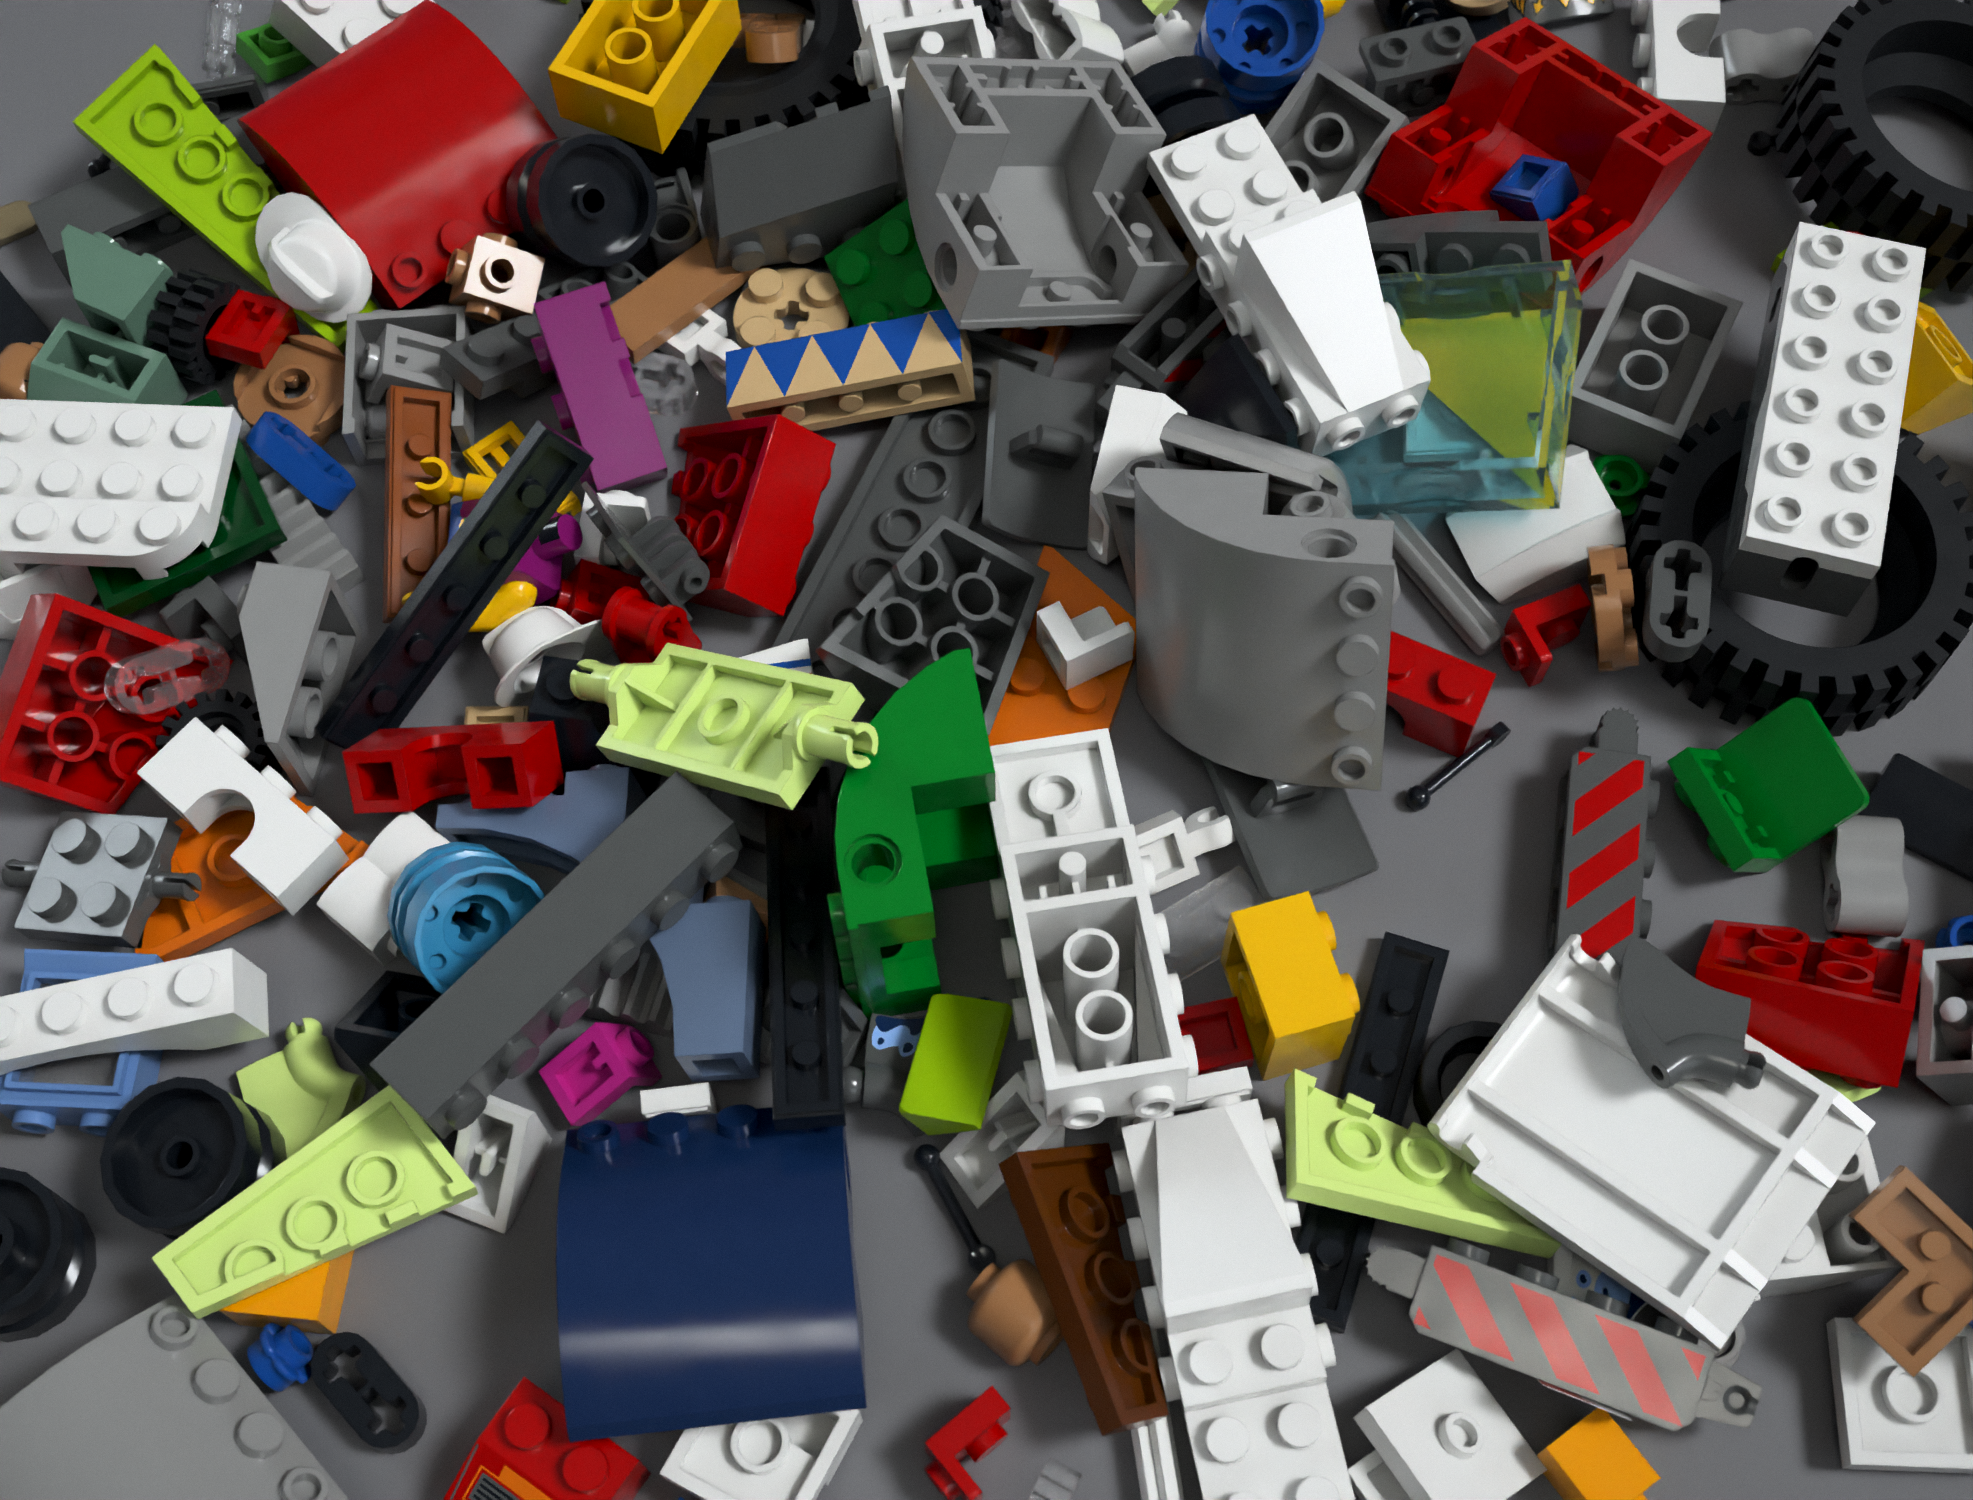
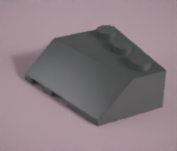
(801, 187)
(937, 599)

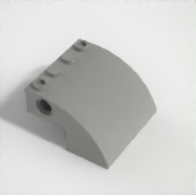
(1034, 191)
(1262, 628)
(153, 1418)

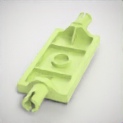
(726, 721)

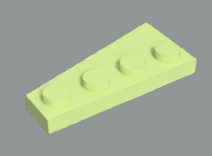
(1377, 1169)
(328, 1198)

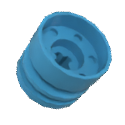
(450, 881)

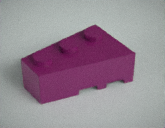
(598, 389)

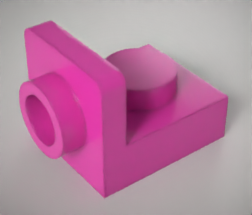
(599, 1070)

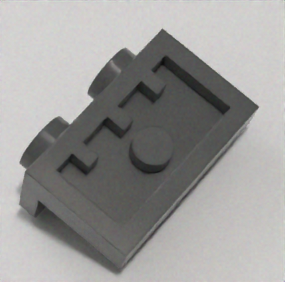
(1416, 64)

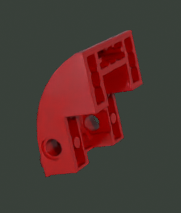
(1551, 102)
(404, 145)

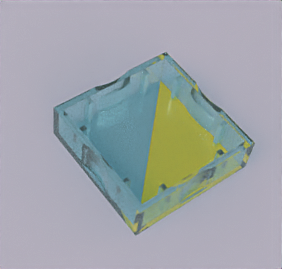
(1497, 395)

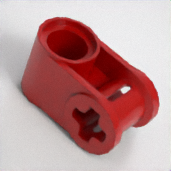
(642, 628)

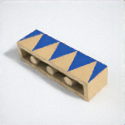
(854, 372)

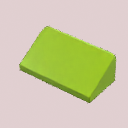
(955, 1064)

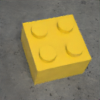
(1288, 984)

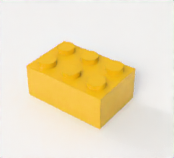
(641, 65)

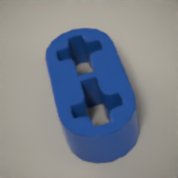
(300, 461)

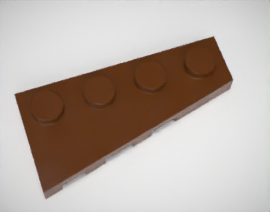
(1079, 1254)

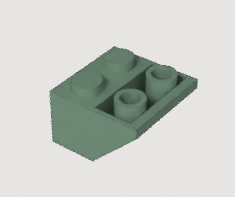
(114, 284)
(100, 367)

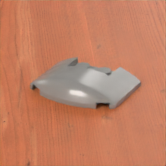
(1225, 449)

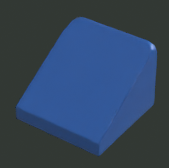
(1536, 188)

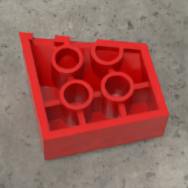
(56, 722)

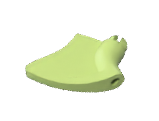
(302, 1086)

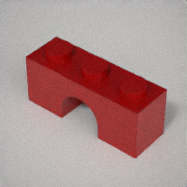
(1436, 694)
(491, 762)

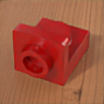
(251, 329)
(589, 590)
(1541, 628)
(972, 1433)

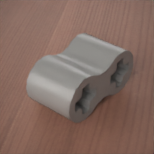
(1761, 64)
(1865, 877)

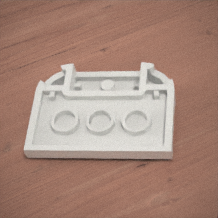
(111, 482)

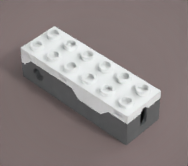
(1824, 420)

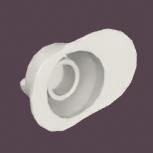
(312, 259)
(523, 641)

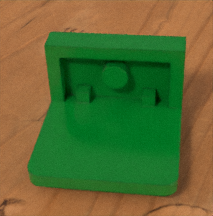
(1770, 788)

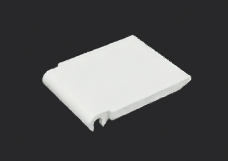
(1659, 1188)

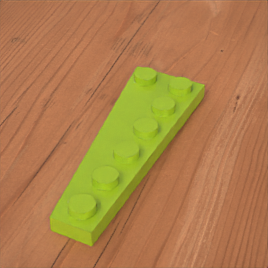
(191, 164)

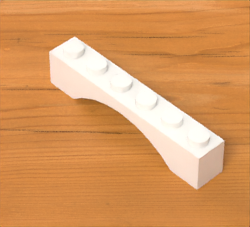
(159, 1006)

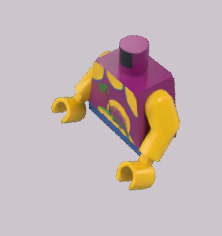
(537, 573)

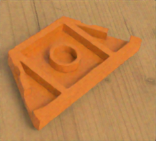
(1035, 697)
(227, 896)

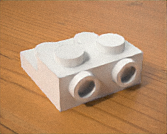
(763, 1457)

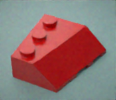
(750, 507)
(1819, 1002)

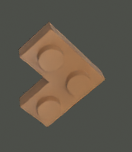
(1935, 1288)

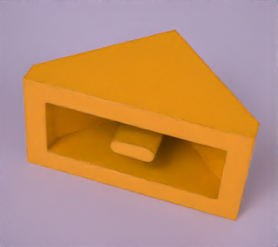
(306, 1300)

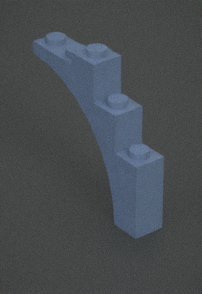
(707, 958)

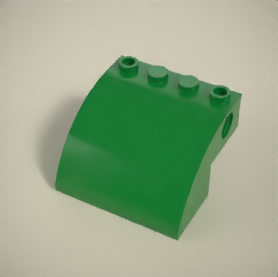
(912, 828)

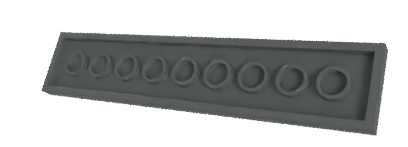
(921, 469)

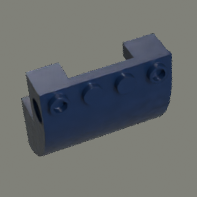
(705, 1274)

